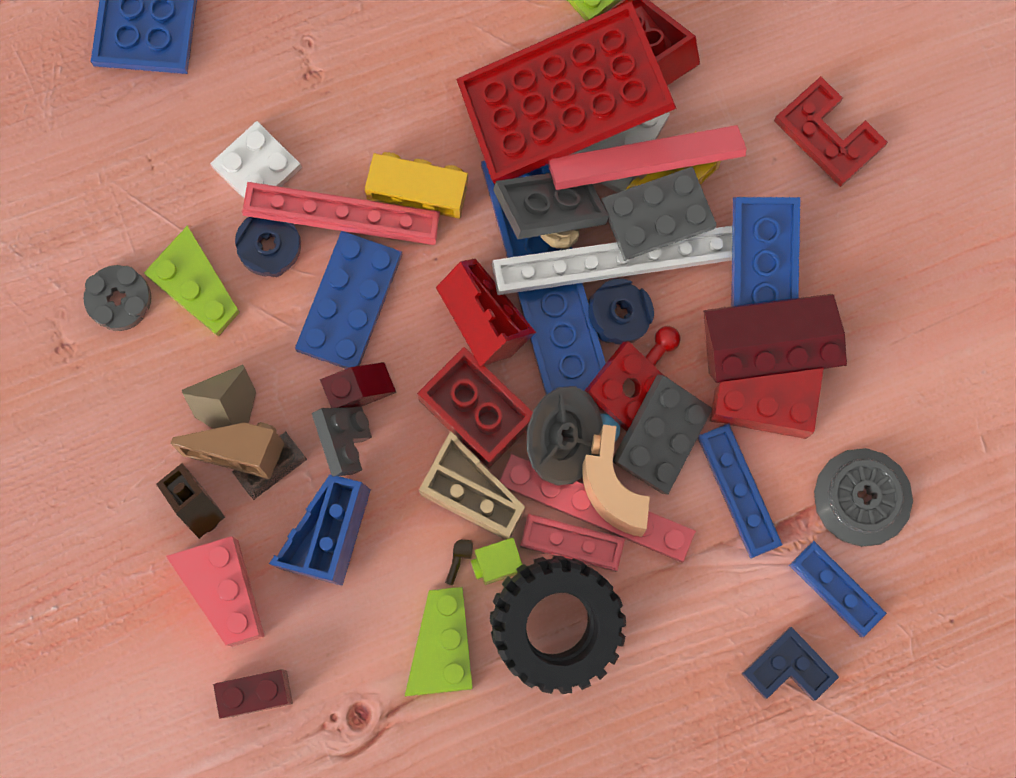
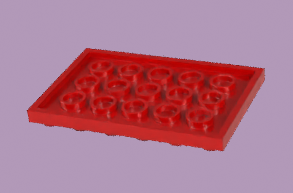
(565, 93)

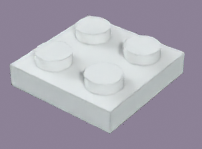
(255, 159)

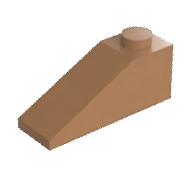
(237, 447)

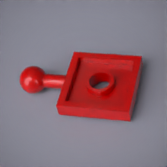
(630, 364)

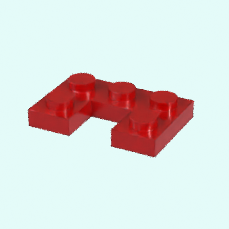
(805, 126)

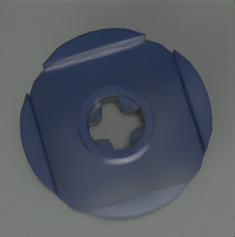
(270, 262)
(609, 325)

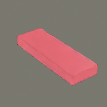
(572, 542)

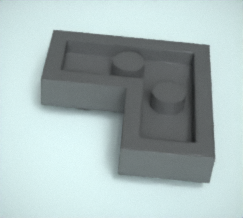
(338, 432)

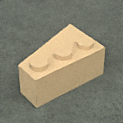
(469, 490)

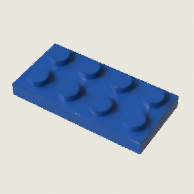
(765, 249)
(348, 301)

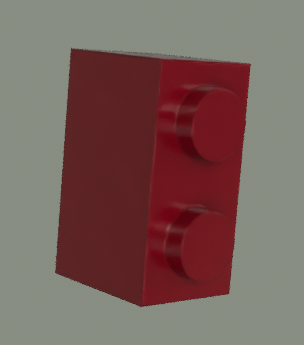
(252, 694)

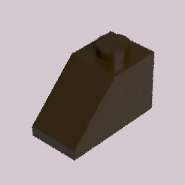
(190, 501)

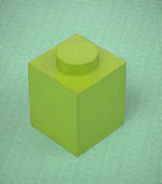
(496, 561)

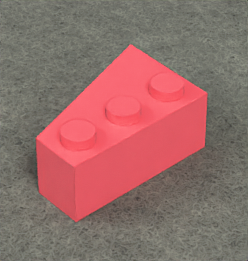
(221, 588)

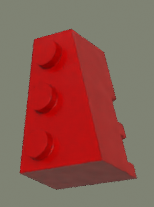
(485, 319)
(770, 403)

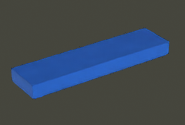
(739, 491)

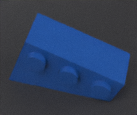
(327, 532)

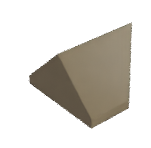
(222, 398)

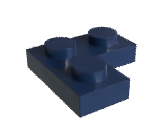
(790, 658)

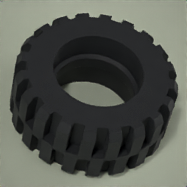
(593, 650)

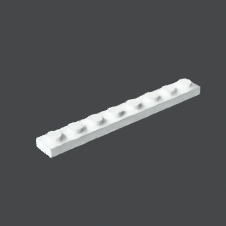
(606, 262)

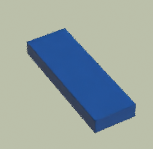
(837, 589)

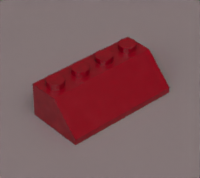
(774, 338)

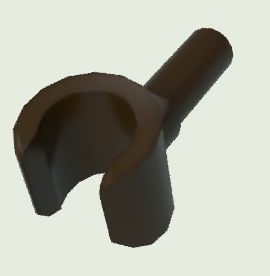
(461, 549)

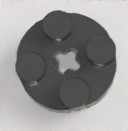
(100, 289)

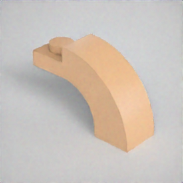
(607, 495)

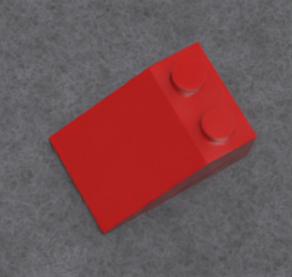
(670, 41)

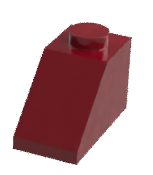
(358, 385)

